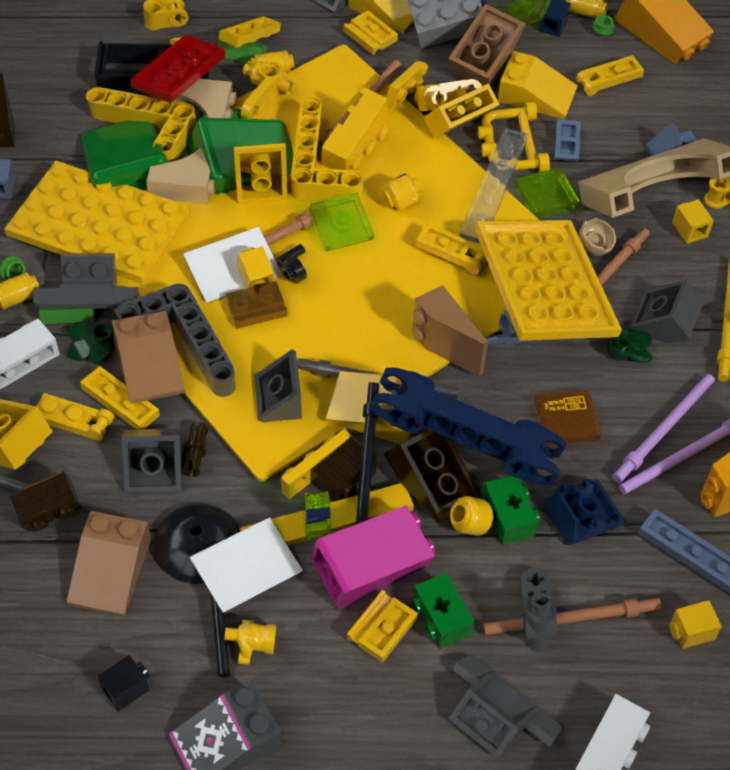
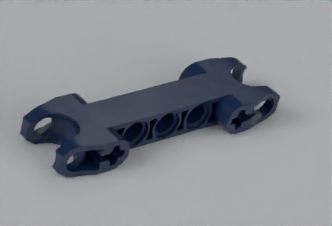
(516, 444)

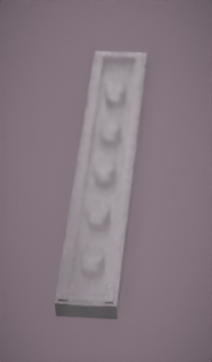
(494, 182)

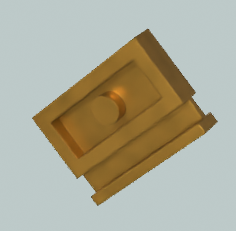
(256, 304)

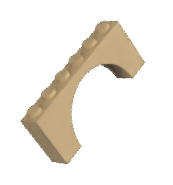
(190, 177)
(613, 190)

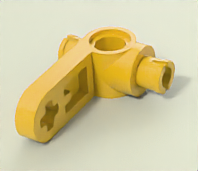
(270, 82)
(434, 95)

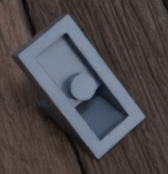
(669, 139)

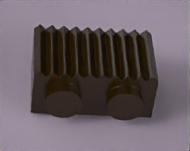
(341, 470)
(45, 502)

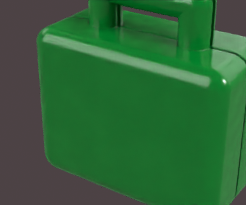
(220, 136)
(122, 153)

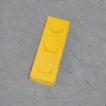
(249, 31)
(114, 396)
(300, 476)

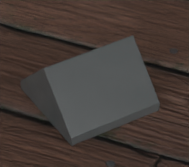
(279, 390)

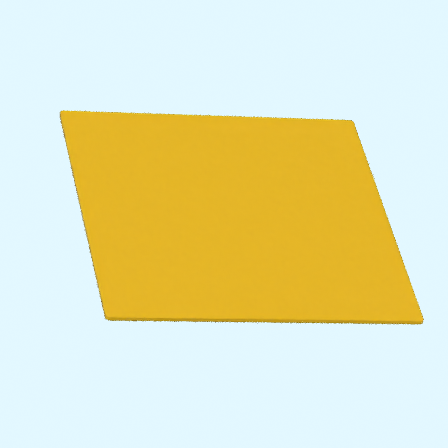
(355, 297)

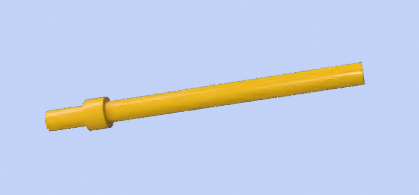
(723, 354)

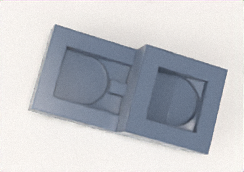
(567, 140)

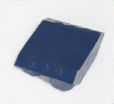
(582, 511)

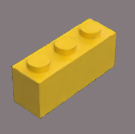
(461, 110)

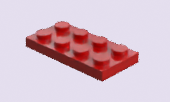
(178, 68)

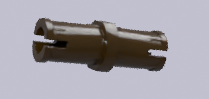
(195, 449)

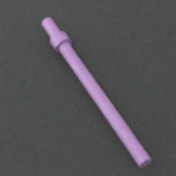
(635, 458)
(676, 458)

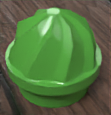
(11, 267)

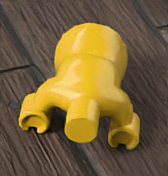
(252, 637)

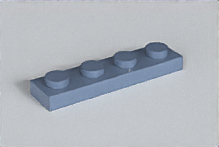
(687, 548)

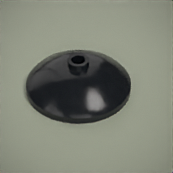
(176, 544)

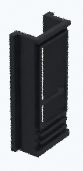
(125, 54)

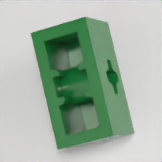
(511, 509)
(442, 611)

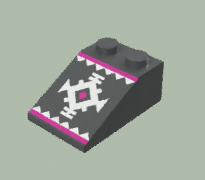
(228, 732)

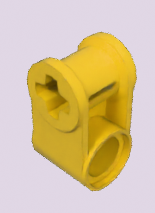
(162, 14)
(718, 193)

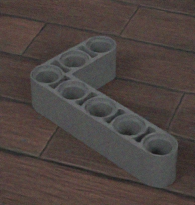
(194, 328)

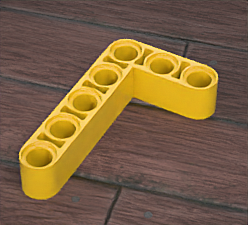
(172, 119)
(307, 180)

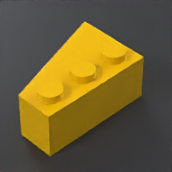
(358, 134)

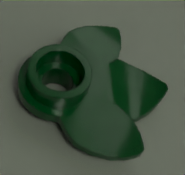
(89, 341)
(630, 345)

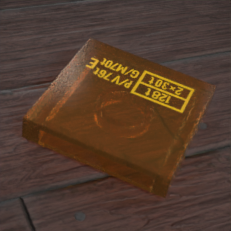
(568, 415)

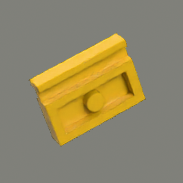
(370, 32)
(382, 626)

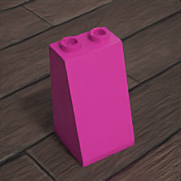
(371, 555)

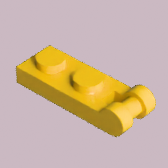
(609, 74)
(406, 83)
(451, 248)
(75, 417)

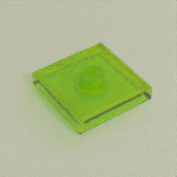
(528, 10)
(547, 193)
(341, 221)

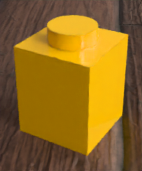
(692, 221)
(254, 267)
(695, 624)

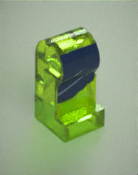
(316, 515)

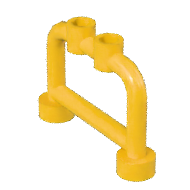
(527, 113)

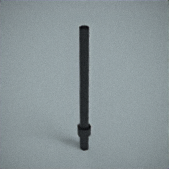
(367, 454)

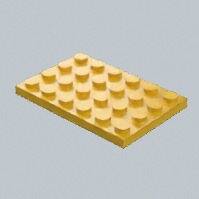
(75, 217)
(546, 280)

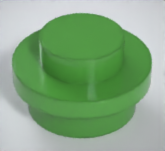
(603, 25)

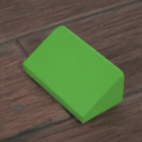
(244, 52)
(55, 316)

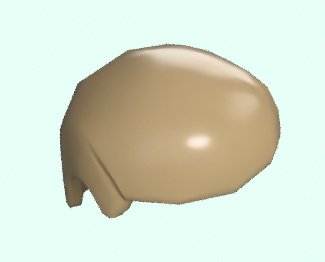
(597, 237)

